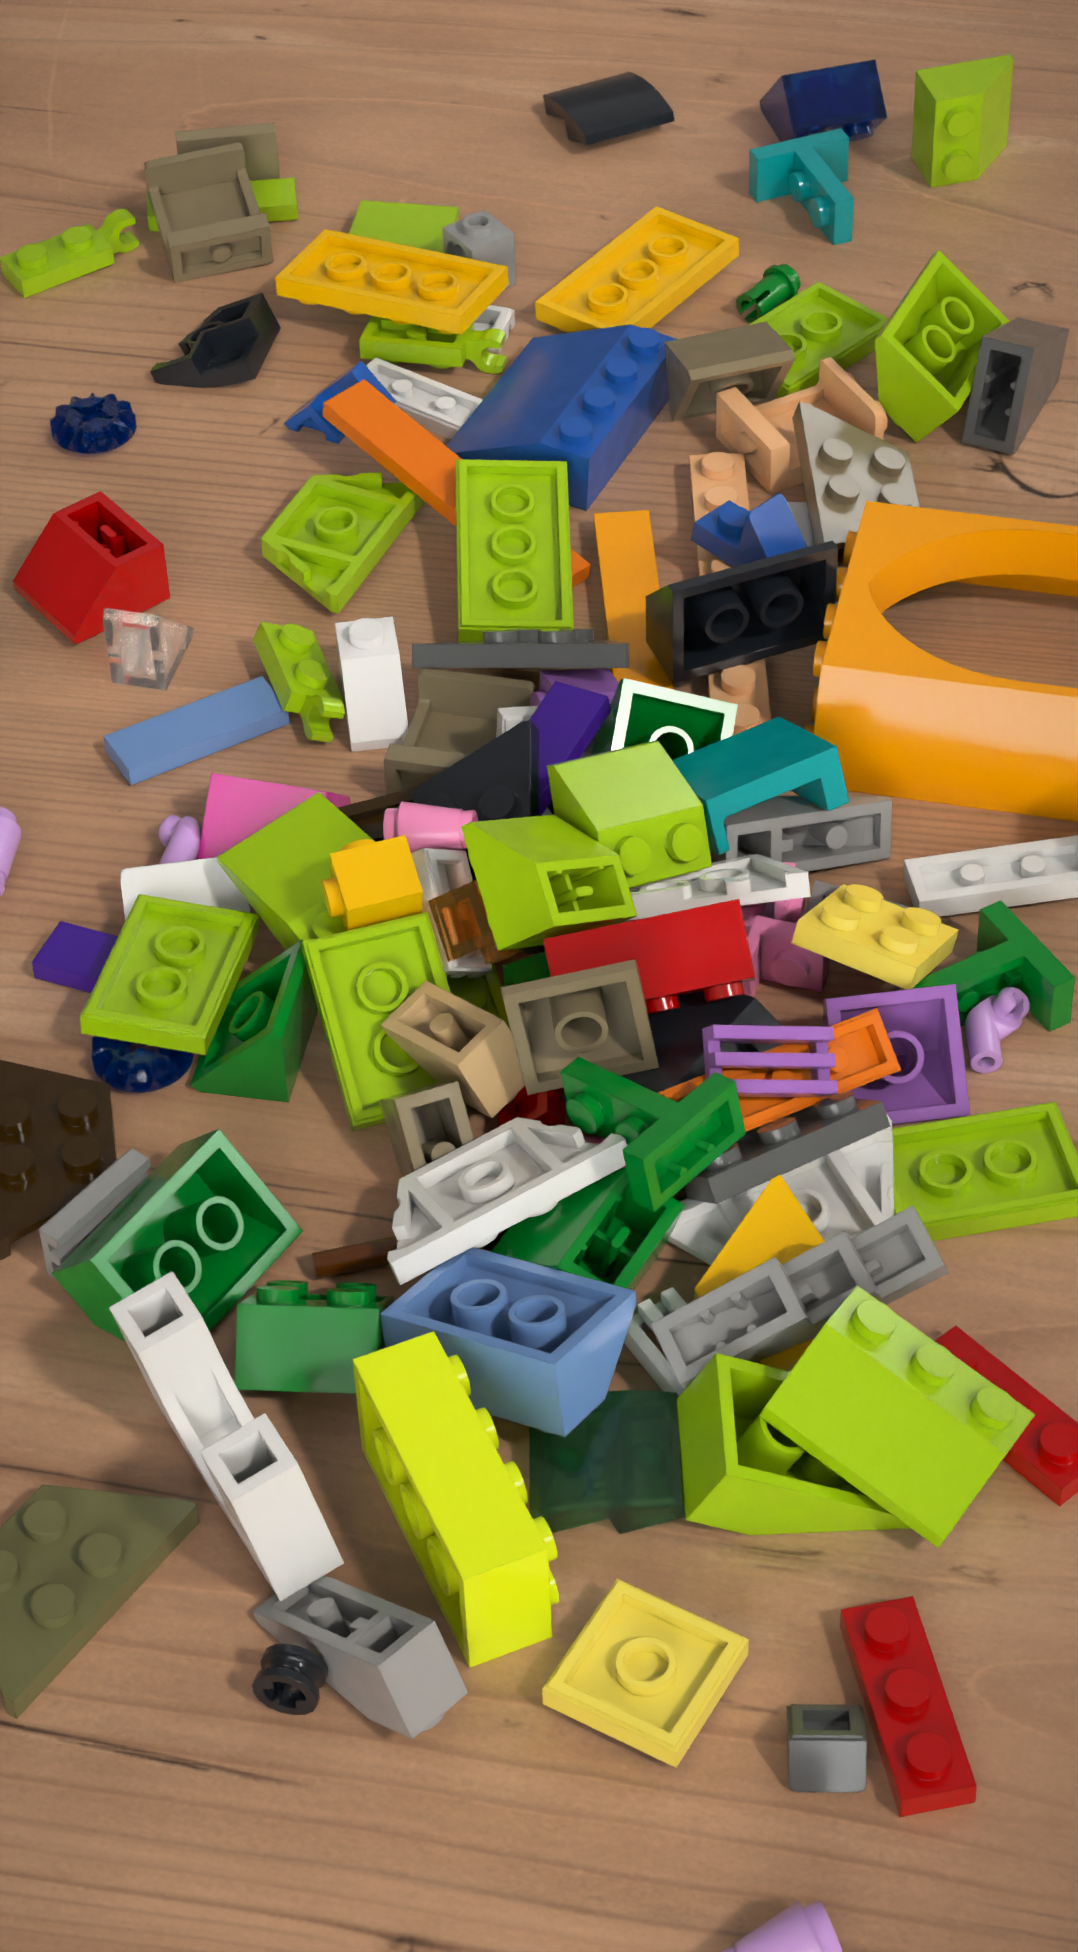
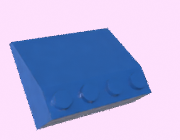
(575, 402)

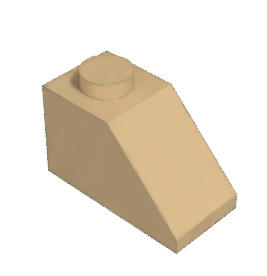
(460, 1045)

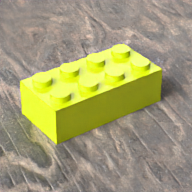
(456, 1498)

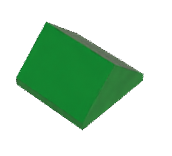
(672, 717)
(262, 1033)

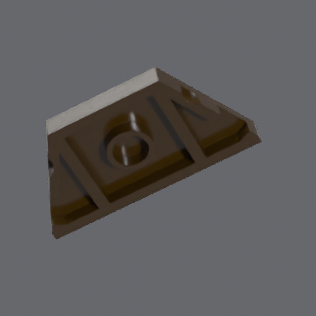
(52, 1144)

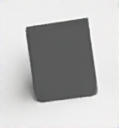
(826, 1748)

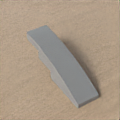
(792, 1301)

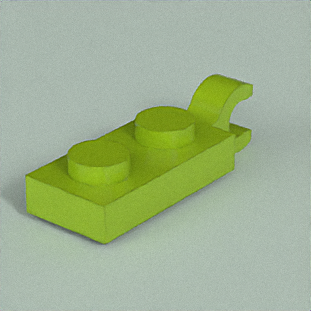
(69, 254)
(426, 345)
(300, 676)

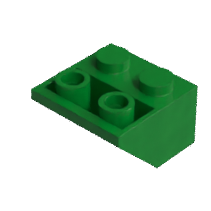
(596, 1233)
(306, 1338)

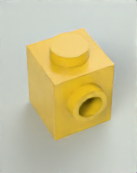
(372, 883)

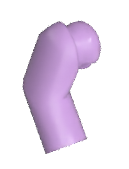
(180, 838)

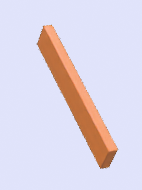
(407, 451)

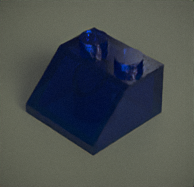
(826, 101)

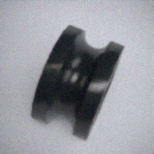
(290, 1679)

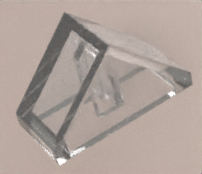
(144, 647)

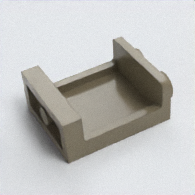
(207, 212)
(450, 722)

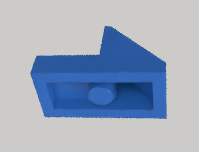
(749, 536)

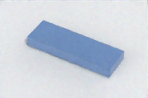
(195, 730)

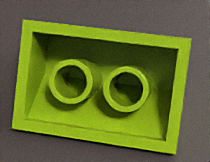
(932, 347)
(896, 1415)

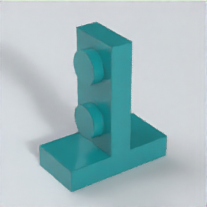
(813, 174)

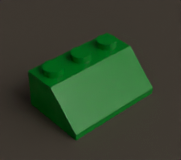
(191, 1216)

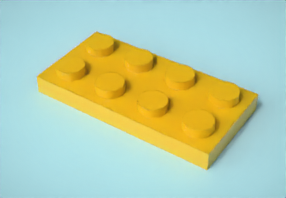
(639, 274)
(392, 281)

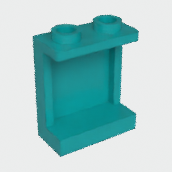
(758, 767)

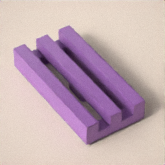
(817, 1060)

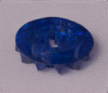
(107, 424)
(140, 1069)

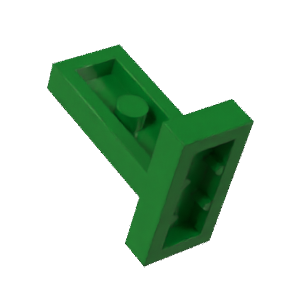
(1009, 958)
(664, 1137)

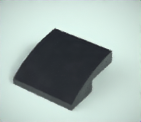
(608, 108)

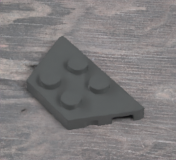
(525, 650)

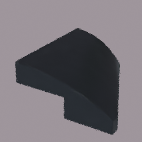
(224, 348)

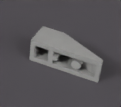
(809, 835)
(375, 1652)

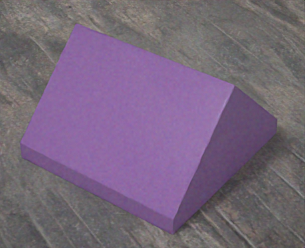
(928, 1047)

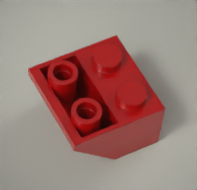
(92, 561)

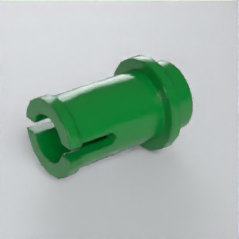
(776, 287)

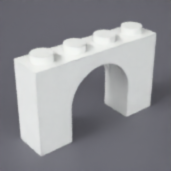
(235, 1454)

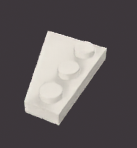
(746, 878)

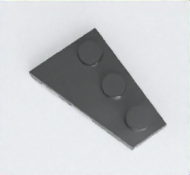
(788, 1145)

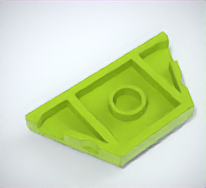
(338, 533)

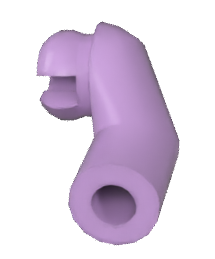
(990, 1024)

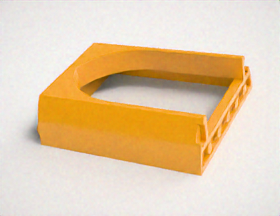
(925, 725)

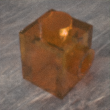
(465, 927)

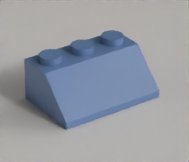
(527, 1334)

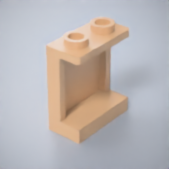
(767, 430)

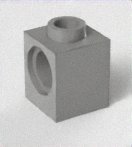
(482, 239)

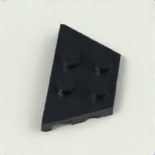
(493, 781)

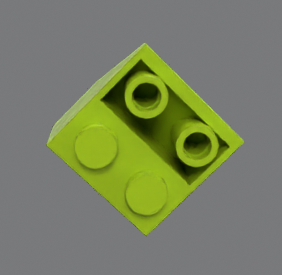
(544, 879)

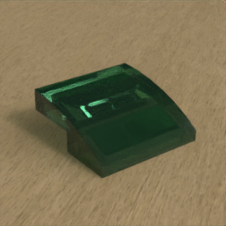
(611, 1465)

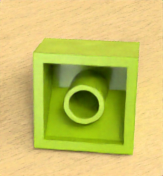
(961, 118)
(636, 808)

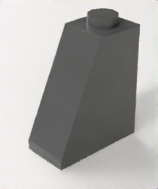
(1012, 382)

